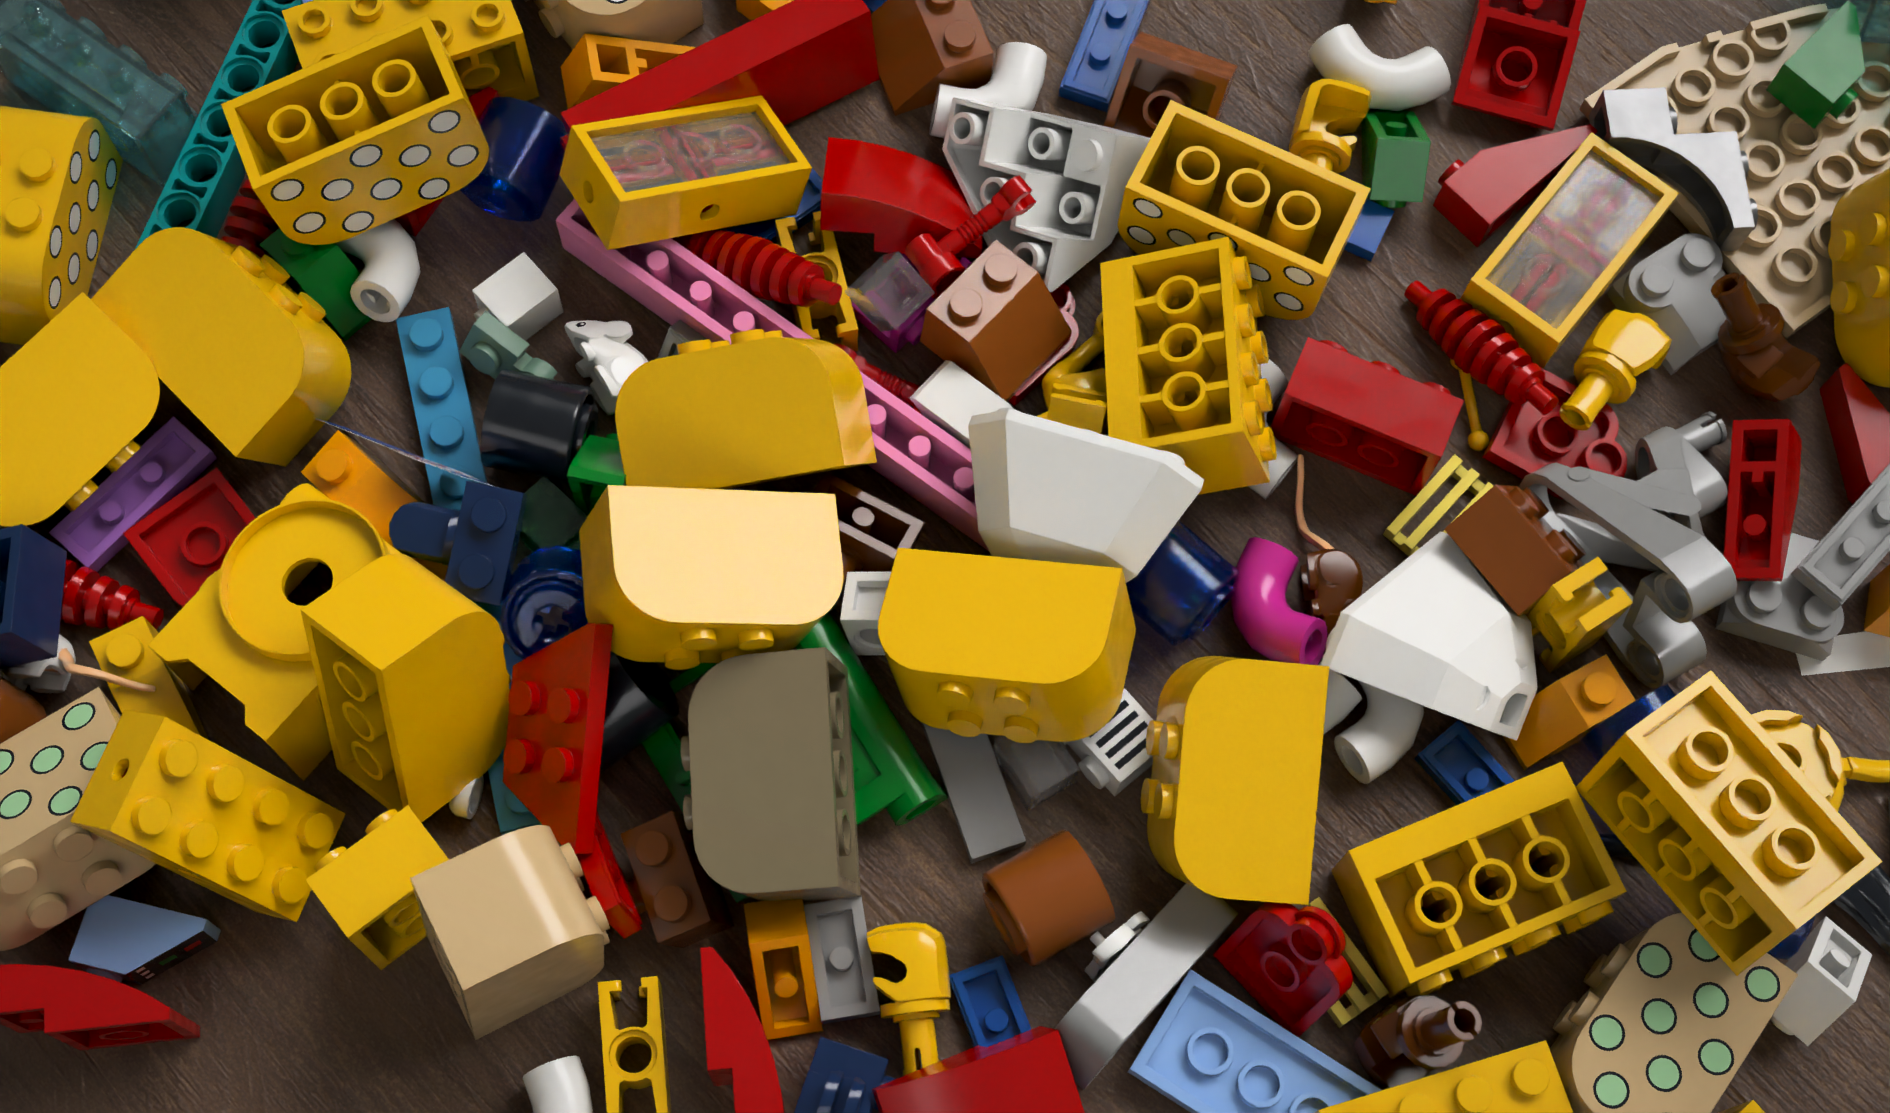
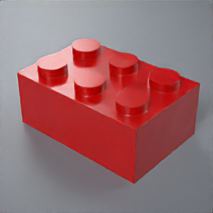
(1366, 416)

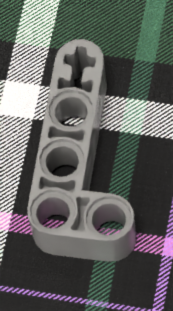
(1140, 979)

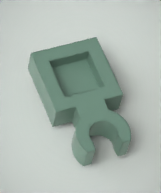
(496, 348)

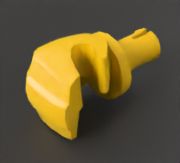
(1325, 111)
(1613, 354)
(921, 993)

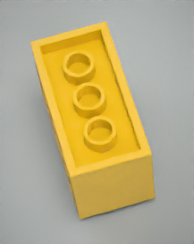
(478, 35)
(1189, 360)
(1725, 822)
(1486, 846)

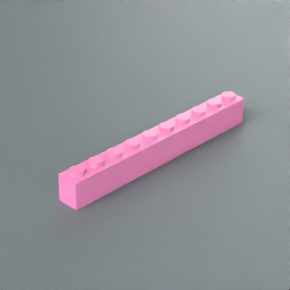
(685, 288)

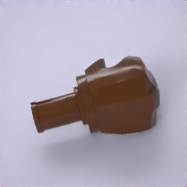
(1754, 346)
(1415, 1038)

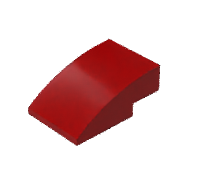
(1518, 59)
(890, 195)
(85, 1008)
(736, 1040)
(1009, 1077)

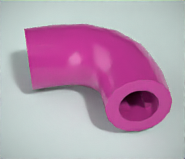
(1262, 608)

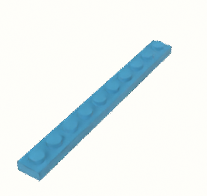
(451, 439)

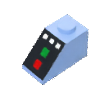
(137, 939)

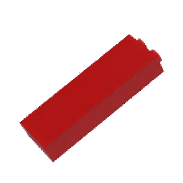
(791, 57)

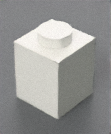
(519, 297)

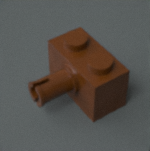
(868, 528)
(672, 884)

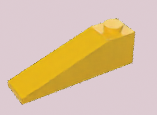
(127, 655)

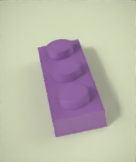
(140, 486)

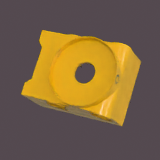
(253, 637)

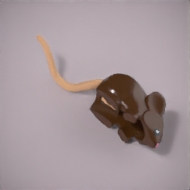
(1331, 576)

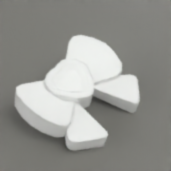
(1111, 947)

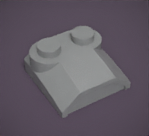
(1676, 293)
(1783, 611)

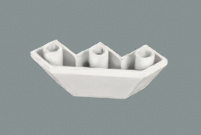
(1068, 163)
(1073, 492)
(1440, 641)

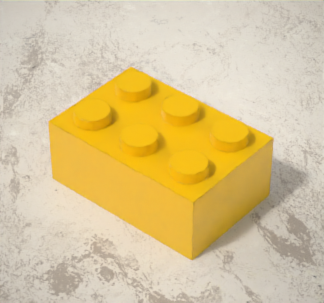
(371, 886)

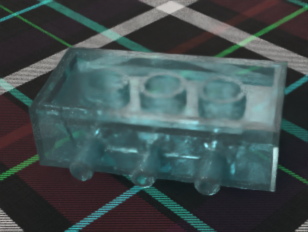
(82, 74)

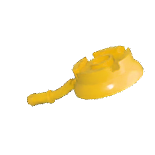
(1818, 755)

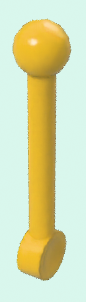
(1477, 439)

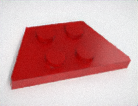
(559, 732)

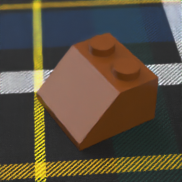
(928, 45)
(1165, 72)
(996, 322)

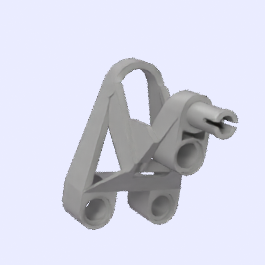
(1655, 529)

